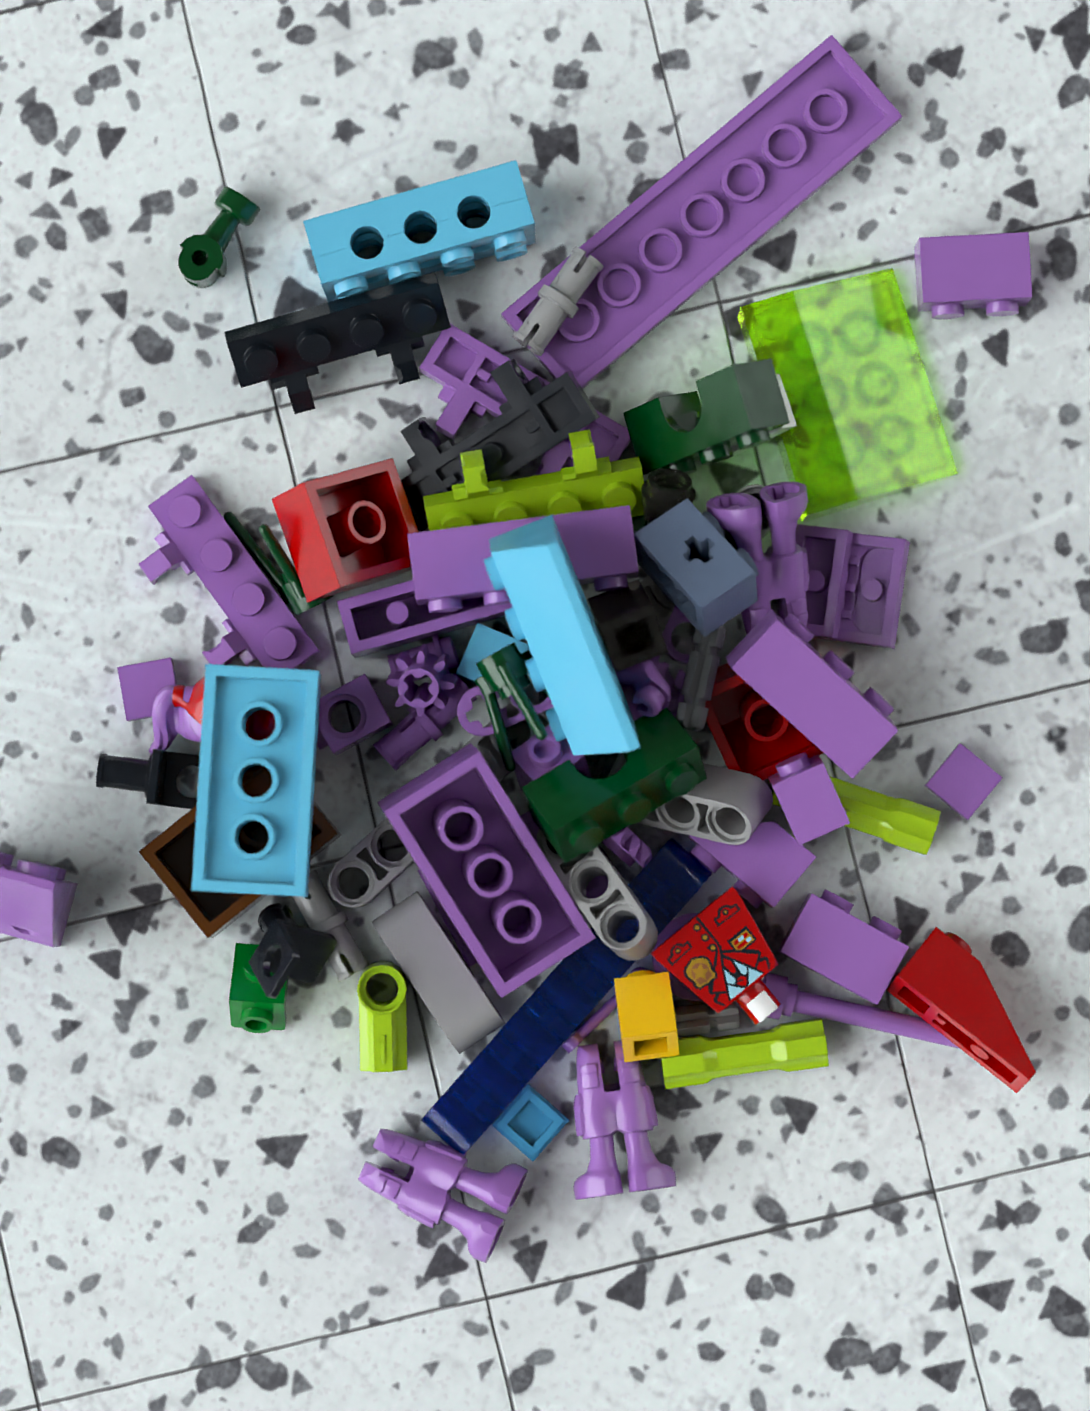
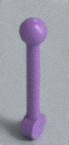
(574, 1040)

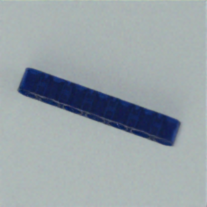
(558, 1006)

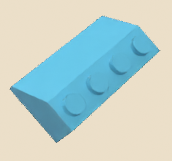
(562, 638)

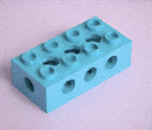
(435, 208)
(227, 754)

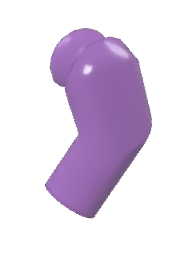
(650, 687)

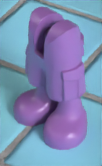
(785, 564)
(611, 1109)
(428, 1186)

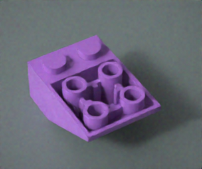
(34, 901)

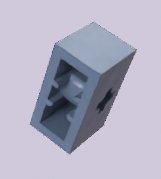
(697, 566)

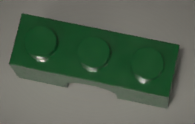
(735, 408)
(584, 811)

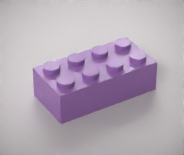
(486, 869)

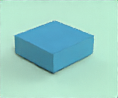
(530, 1122)

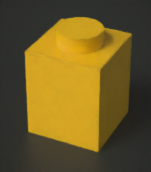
(646, 1016)

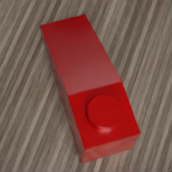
(958, 1000)

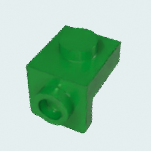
(247, 1000)

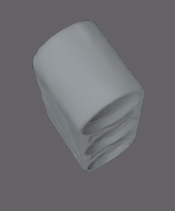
(718, 809)
(611, 908)
(438, 972)

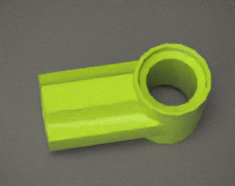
(383, 1023)

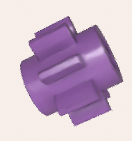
(426, 693)

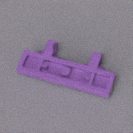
(464, 371)
(203, 542)

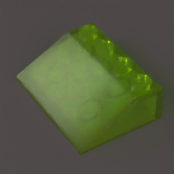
(852, 389)

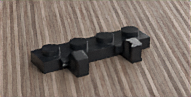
(379, 320)
(529, 426)

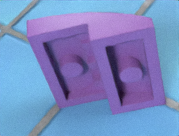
(853, 585)

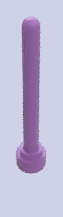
(848, 1012)

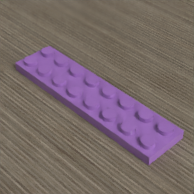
(714, 207)

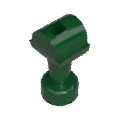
(203, 255)

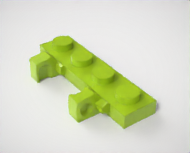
(579, 488)

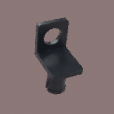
(153, 776)
(288, 950)

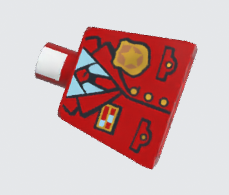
(722, 958)

